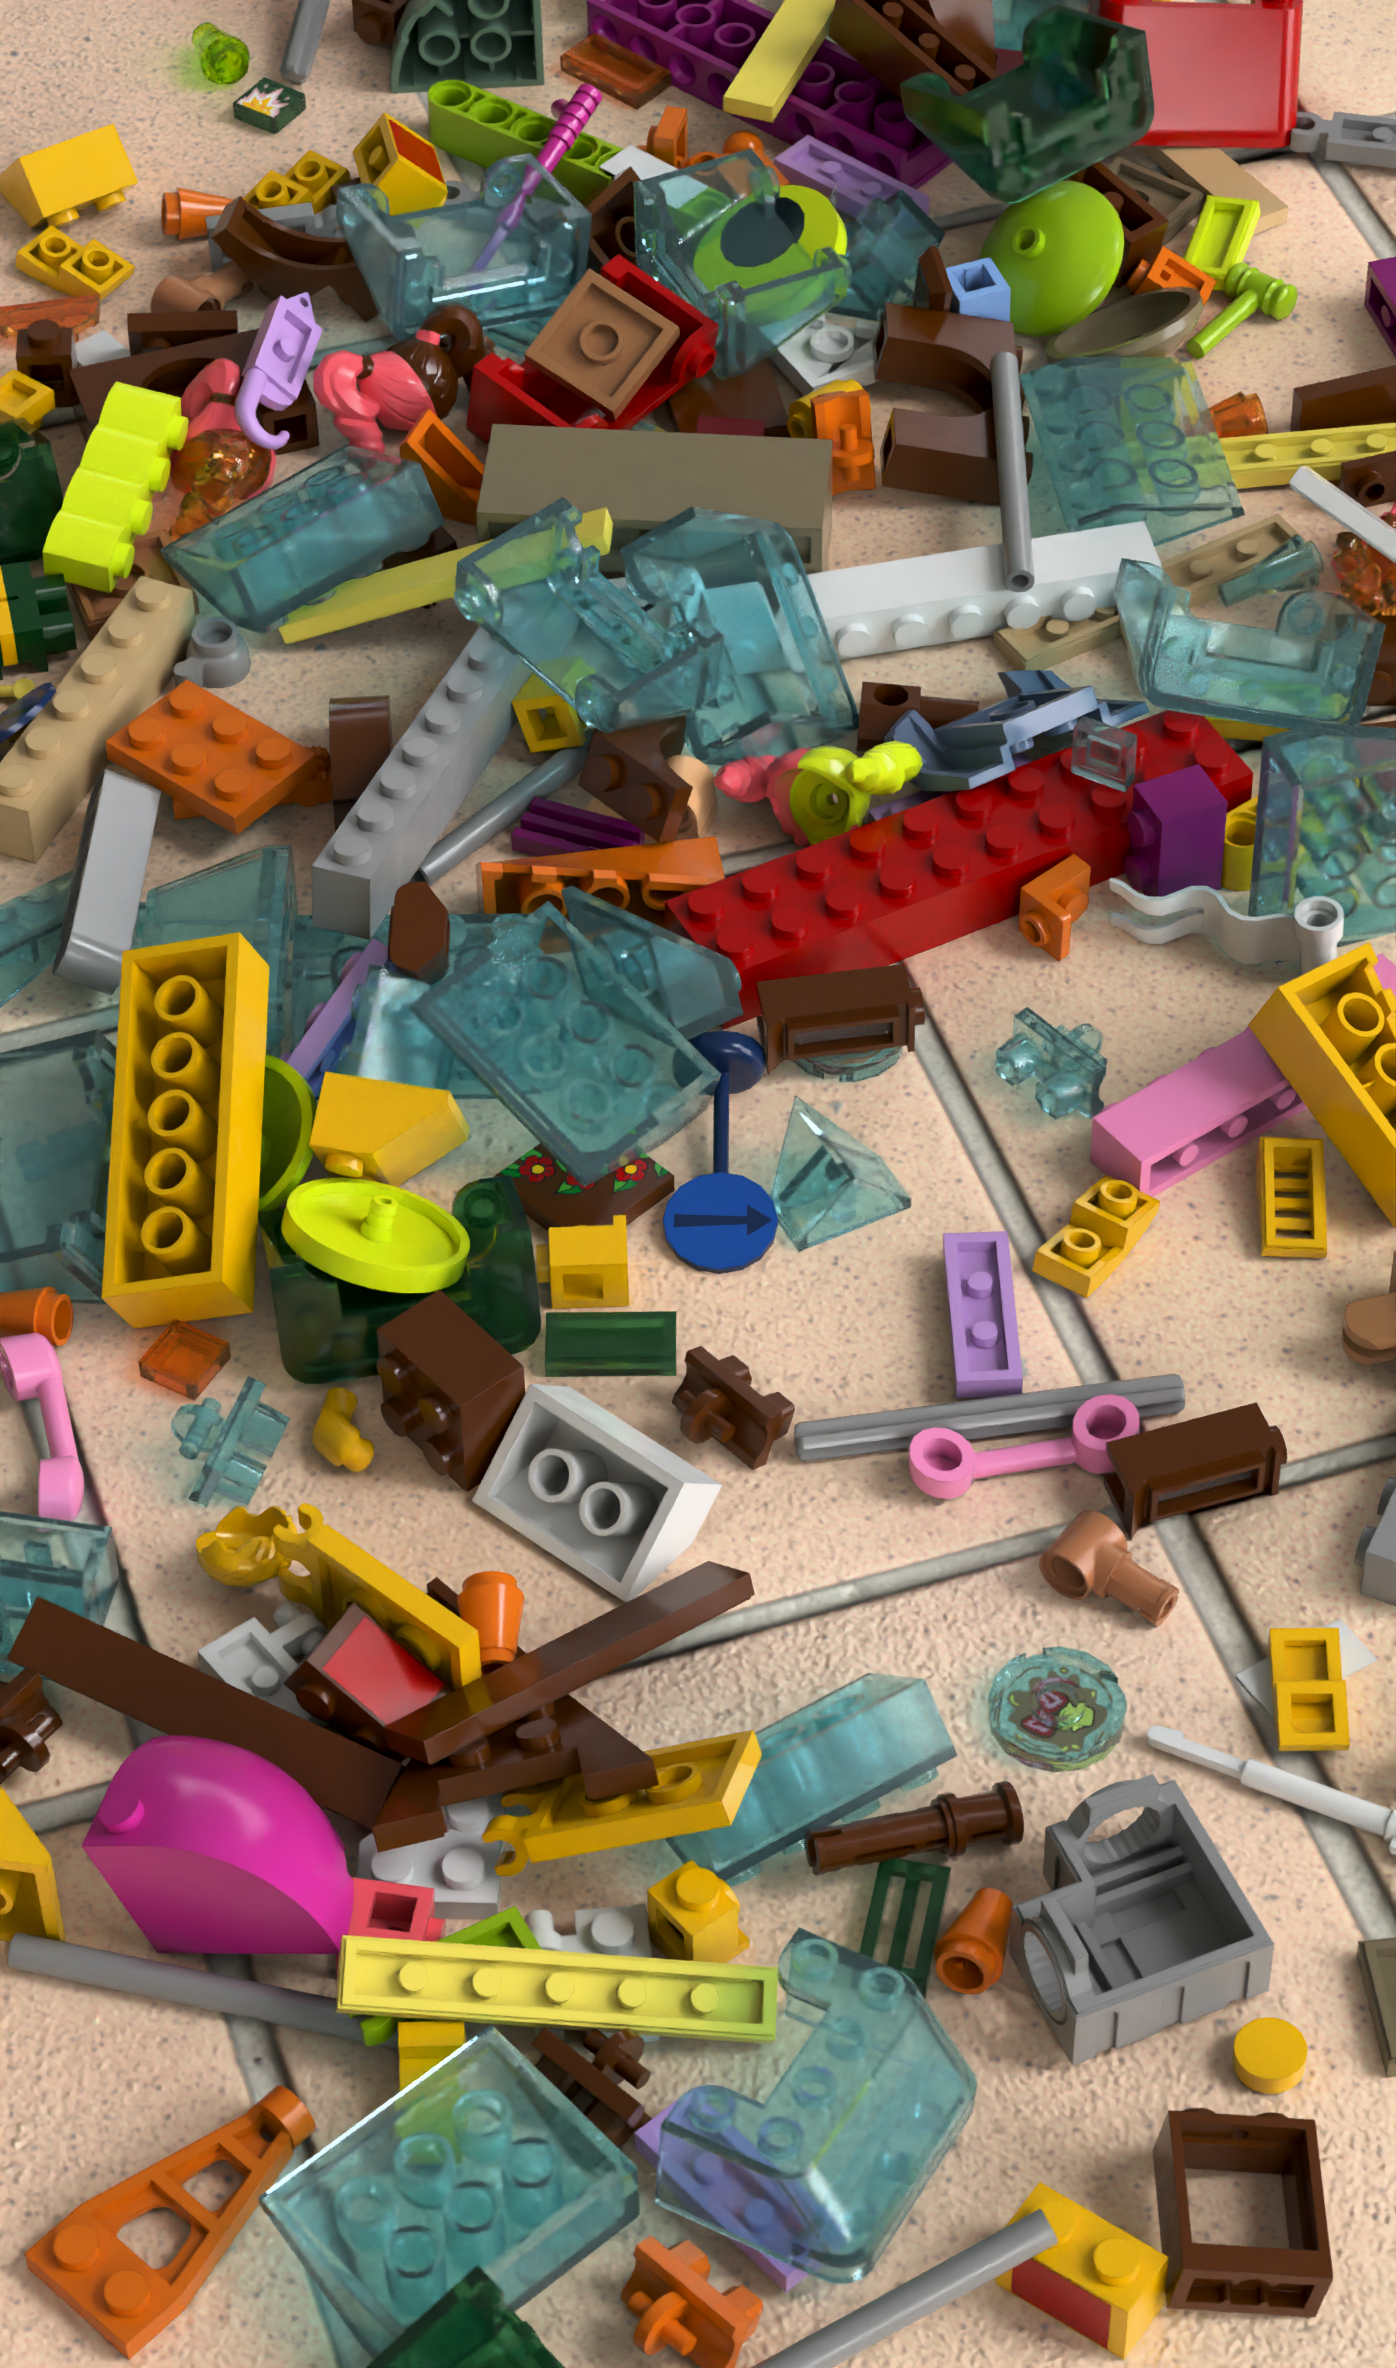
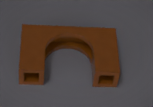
(953, 356)
(173, 370)

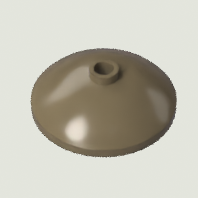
(1131, 327)

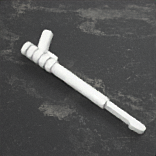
(1282, 1784)

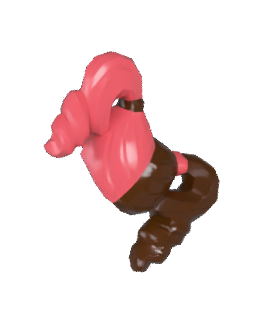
(403, 379)

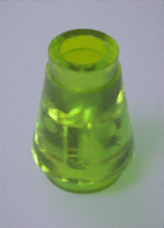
(220, 54)

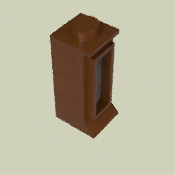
(837, 1013)
(1194, 1465)

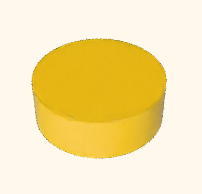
(1269, 2055)

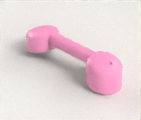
(34, 1372)
(947, 1465)

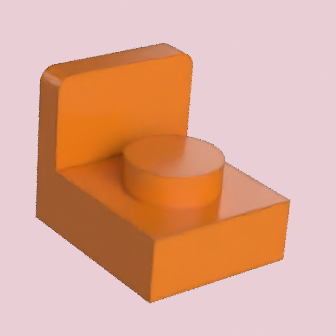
(669, 138)
(1169, 271)
(1054, 903)

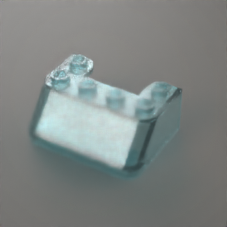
(778, 664)
(844, 2133)

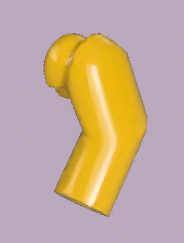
(336, 1435)

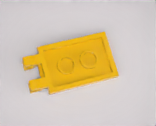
(349, 1574)
(695, 1793)

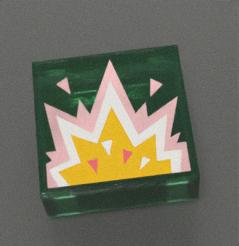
(269, 105)

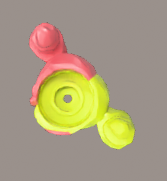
(804, 784)

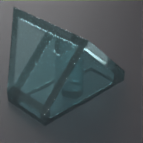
(829, 1181)

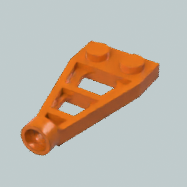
(111, 2283)

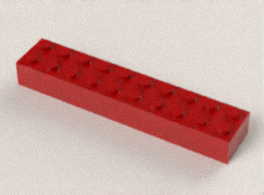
(937, 864)

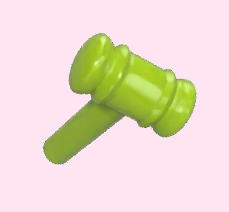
(1252, 292)

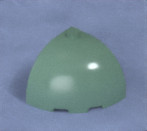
(468, 42)

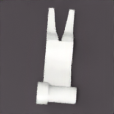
(1300, 938)

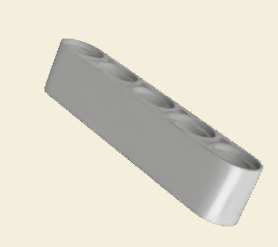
(107, 881)

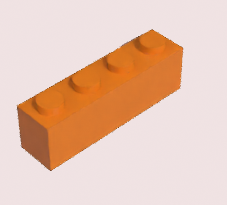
(628, 877)

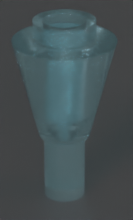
(1287, 568)

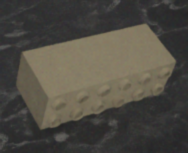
(655, 477)

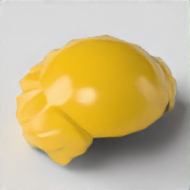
(243, 1547)

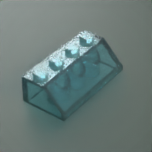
(824, 1768)

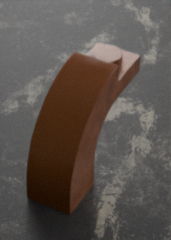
(358, 747)

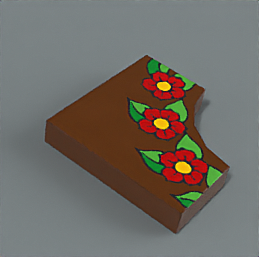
(559, 1200)

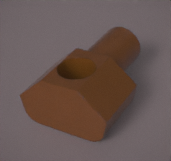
(885, 703)
(419, 934)

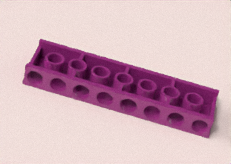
(832, 101)

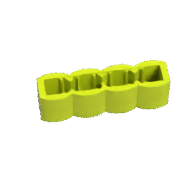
(114, 487)

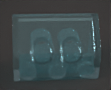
(677, 976)

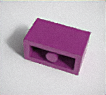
(1176, 833)

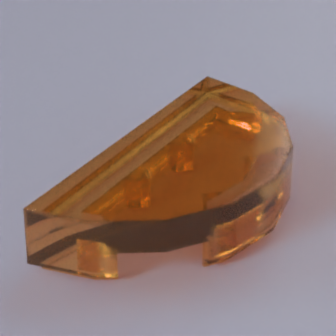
(73, 312)

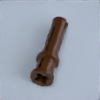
(945, 1826)

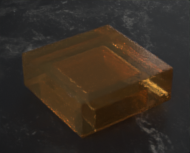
(184, 1359)

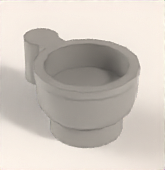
(214, 655)

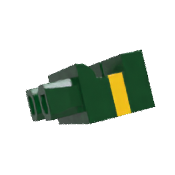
(33, 617)

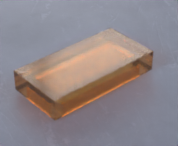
(615, 71)

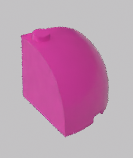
(220, 1852)

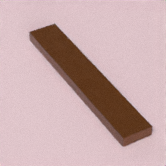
(568, 1662)
(192, 1703)

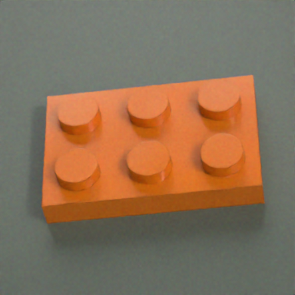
(211, 757)

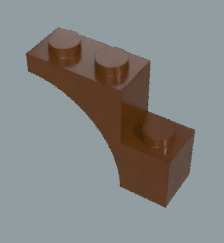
(290, 260)
(633, 779)

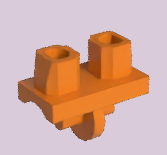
(847, 422)
(684, 2310)

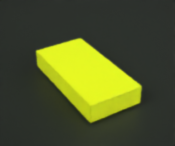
(1222, 235)

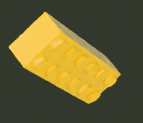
(186, 1132)

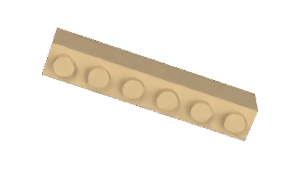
(102, 693)

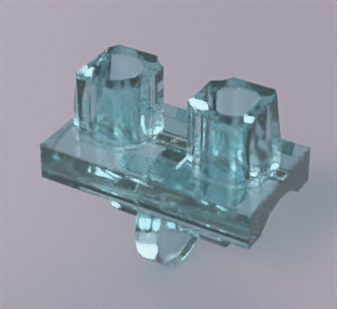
(1060, 1058)
(205, 1431)

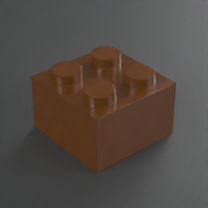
(448, 1387)

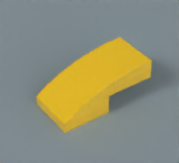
(1308, 1689)

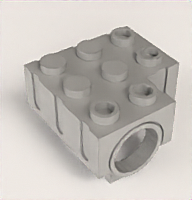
(1135, 1924)

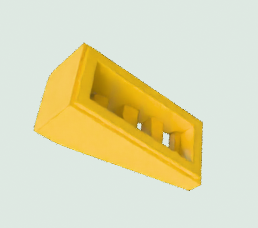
(1291, 1156)

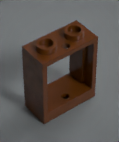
(1243, 2276)

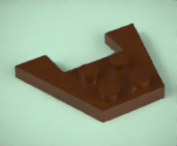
(535, 1749)

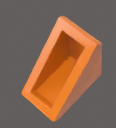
(448, 467)

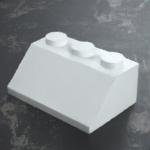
(594, 1490)

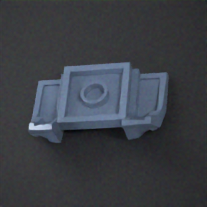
(982, 743)

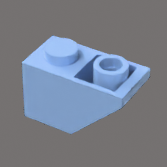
(979, 290)

